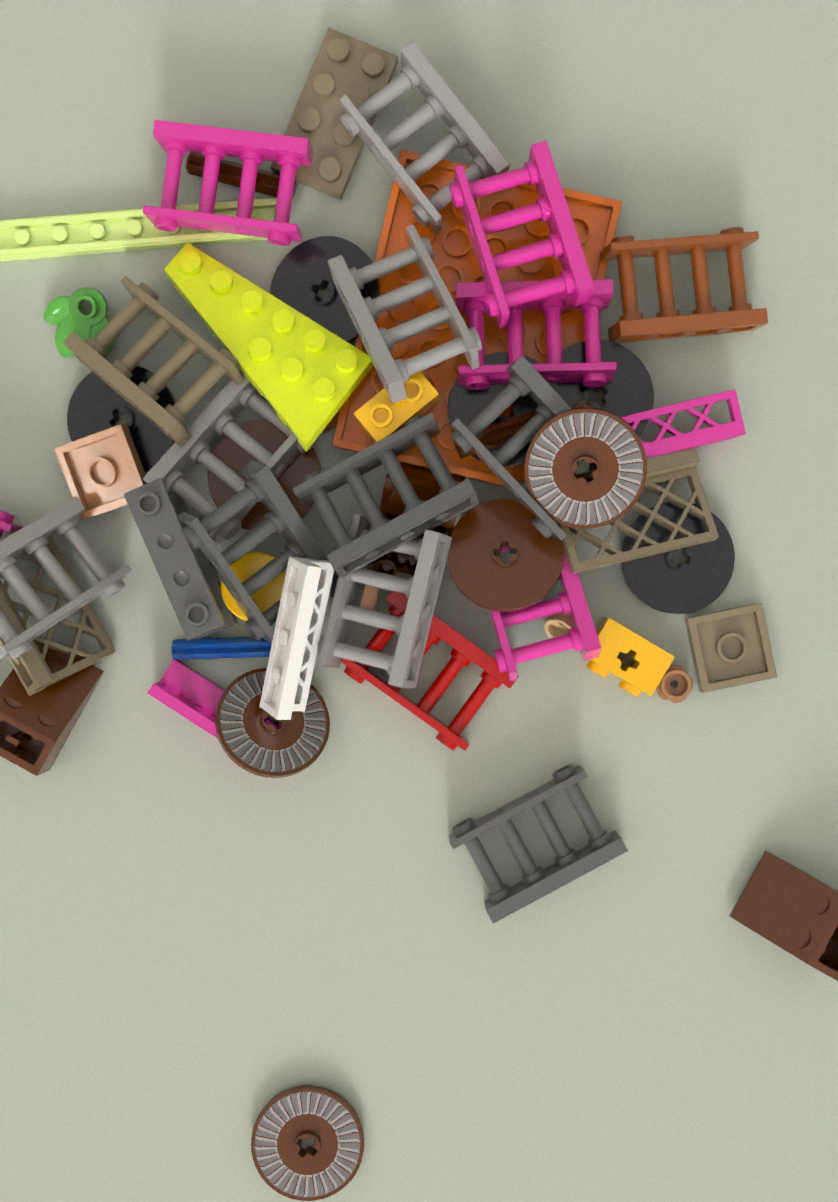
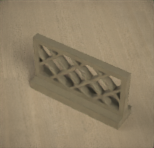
(660, 470)
(31, 666)

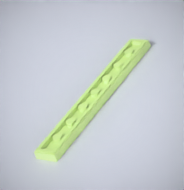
(113, 232)

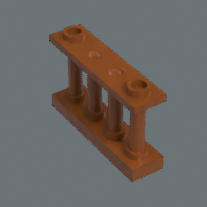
(669, 321)

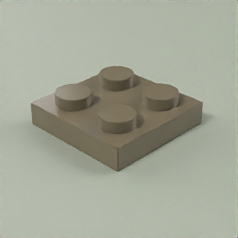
(730, 647)

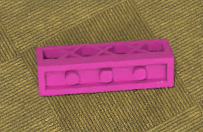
(695, 437)
(191, 695)

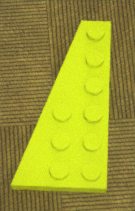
(281, 351)

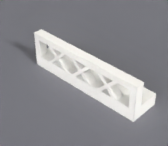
(296, 636)

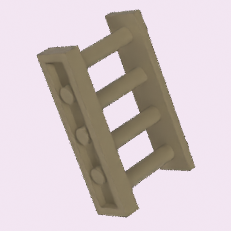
(144, 396)

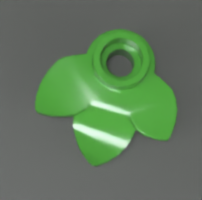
(70, 317)

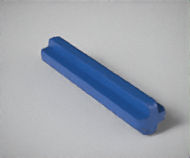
(220, 648)

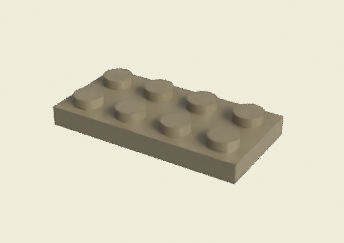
(339, 69)

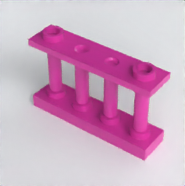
(252, 150)
(549, 207)
(593, 373)
(569, 601)

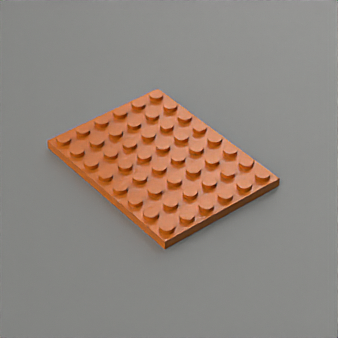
(457, 262)

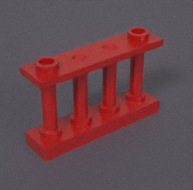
(462, 654)

